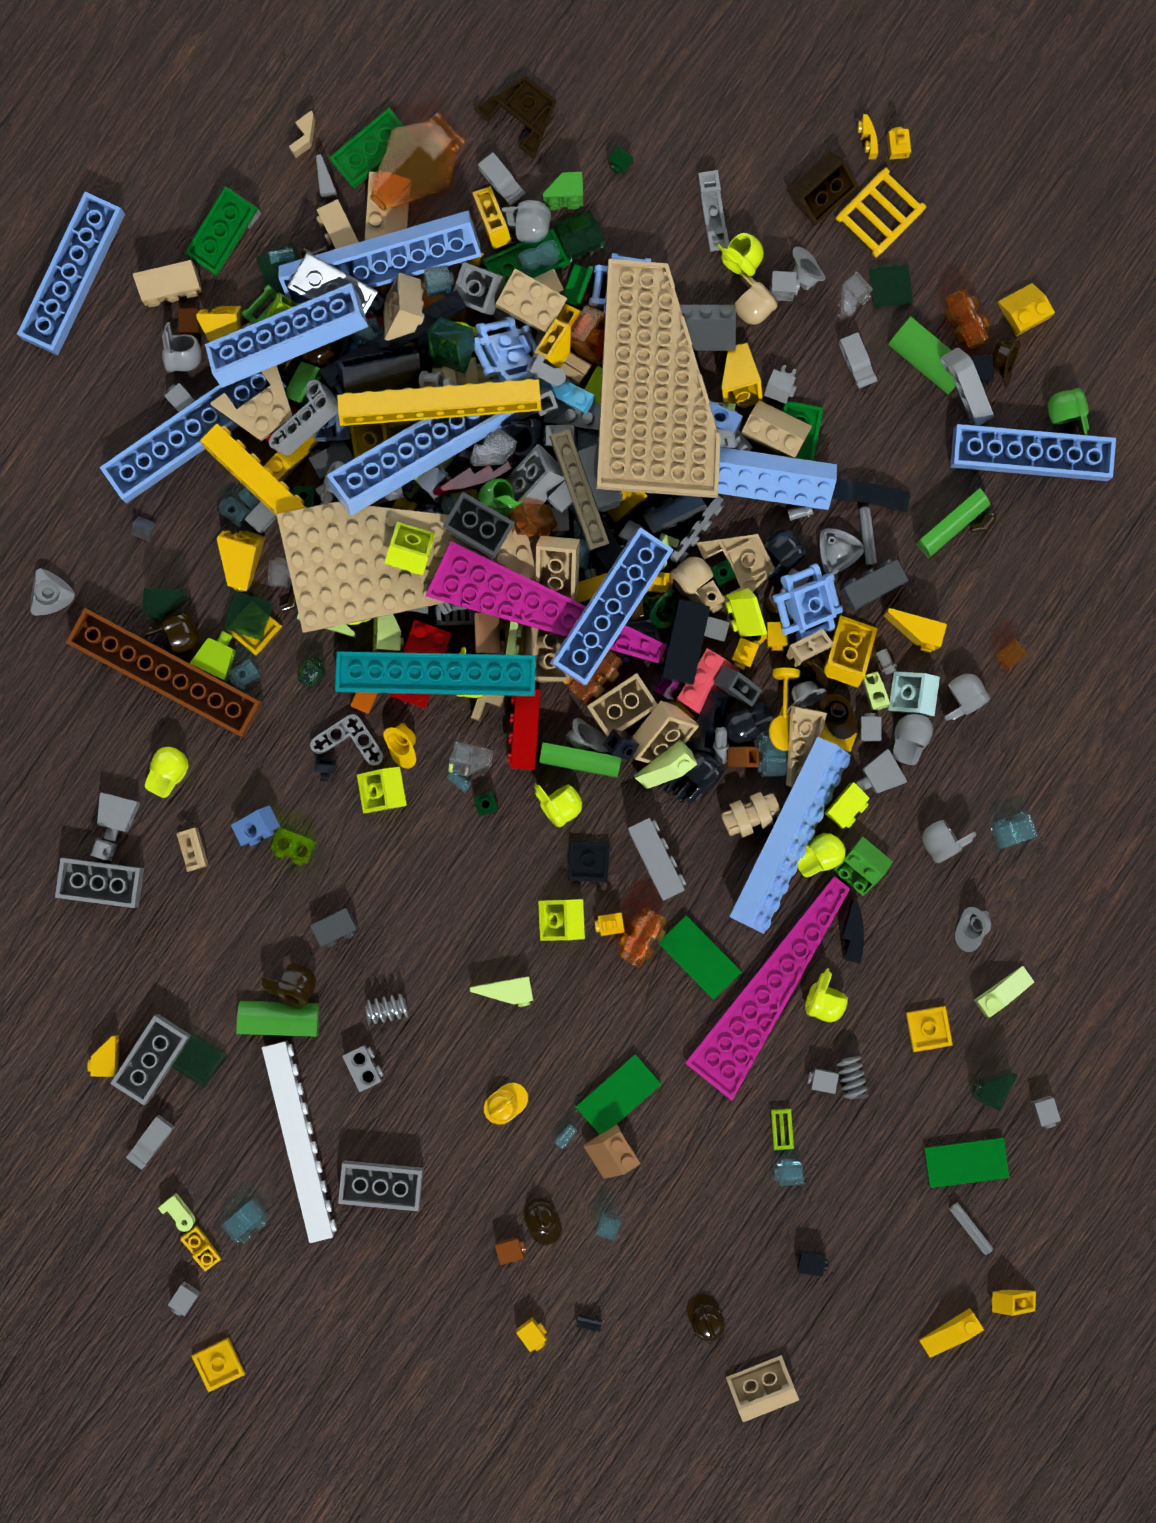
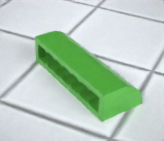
(923, 352)
(953, 523)
(580, 760)
(277, 1019)

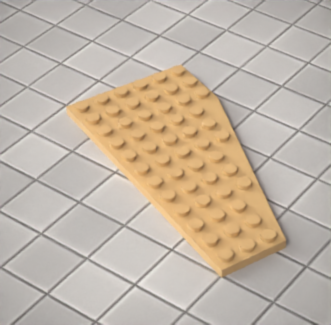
(653, 399)
(341, 559)

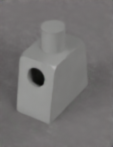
(553, 429)
(881, 774)
(116, 814)

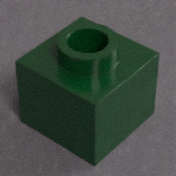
(620, 161)
(311, 495)
(722, 580)
(492, 807)

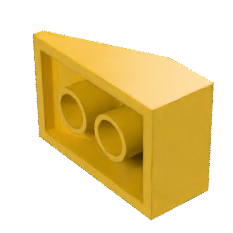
(920, 630)
(851, 651)

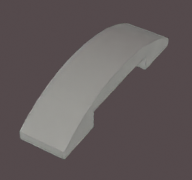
(713, 210)

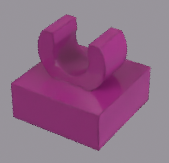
(666, 688)

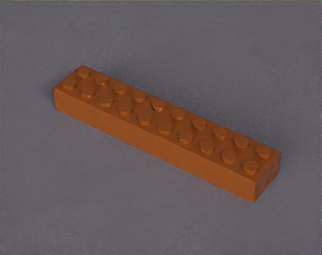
(164, 672)

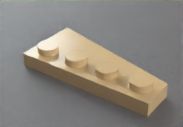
(804, 729)

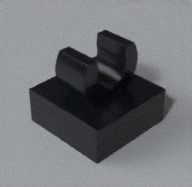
(377, 303)
(326, 767)

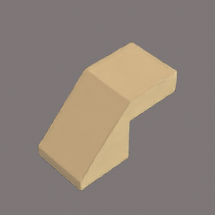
(306, 127)
(494, 700)

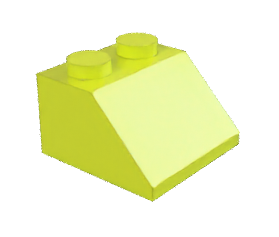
(409, 548)
(745, 613)
(381, 790)
(847, 806)
(561, 920)

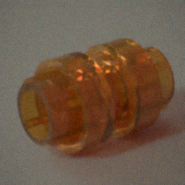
(963, 311)
(606, 671)
(647, 928)

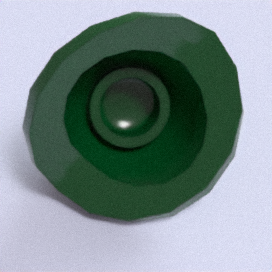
(661, 608)

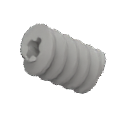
(386, 1008)
(852, 1079)

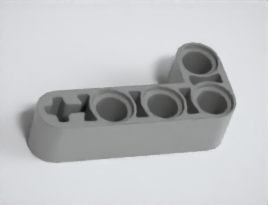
(969, 386)
(307, 420)

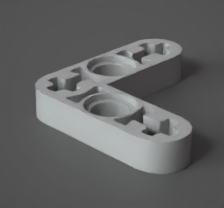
(346, 733)

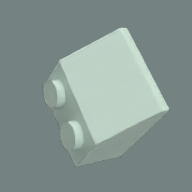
(914, 693)

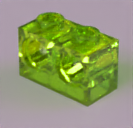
(295, 841)

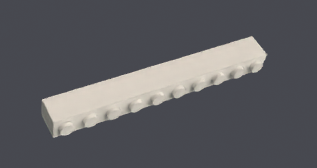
(298, 1141)

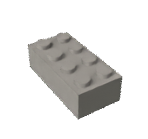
(656, 859)
(99, 882)
(150, 1059)
(380, 1185)

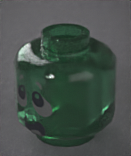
(311, 672)

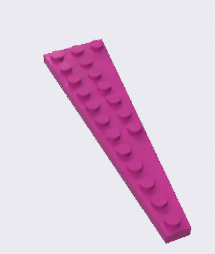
(495, 590)
(741, 1032)

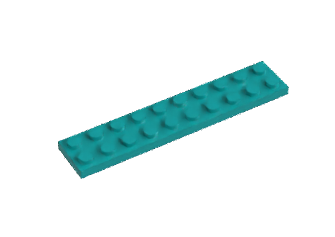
(436, 673)

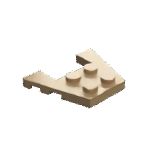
(263, 412)
(745, 556)

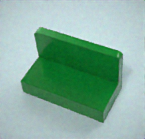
(578, 285)

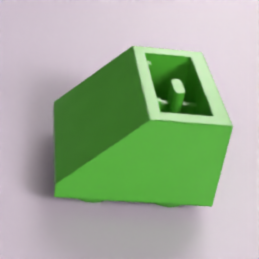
(565, 191)
(296, 388)
(863, 866)

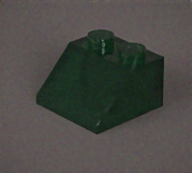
(579, 235)
(451, 344)
(162, 602)
(994, 1088)

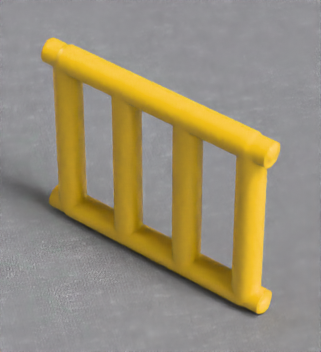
(857, 203)

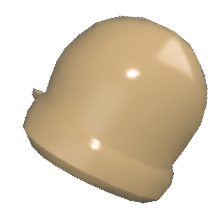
(756, 302)
(690, 576)

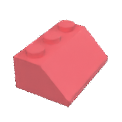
(708, 668)

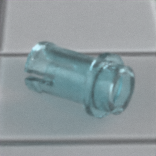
(282, 255)
(459, 781)
(565, 1137)

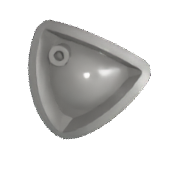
(838, 550)
(49, 593)

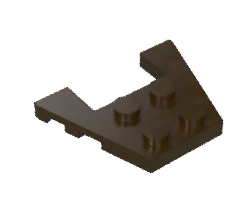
(528, 105)

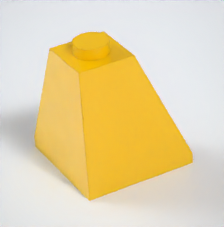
(220, 321)
(741, 379)
(240, 557)

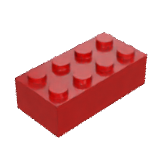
(424, 639)
(525, 732)

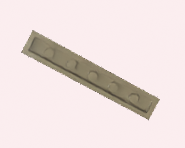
(579, 489)

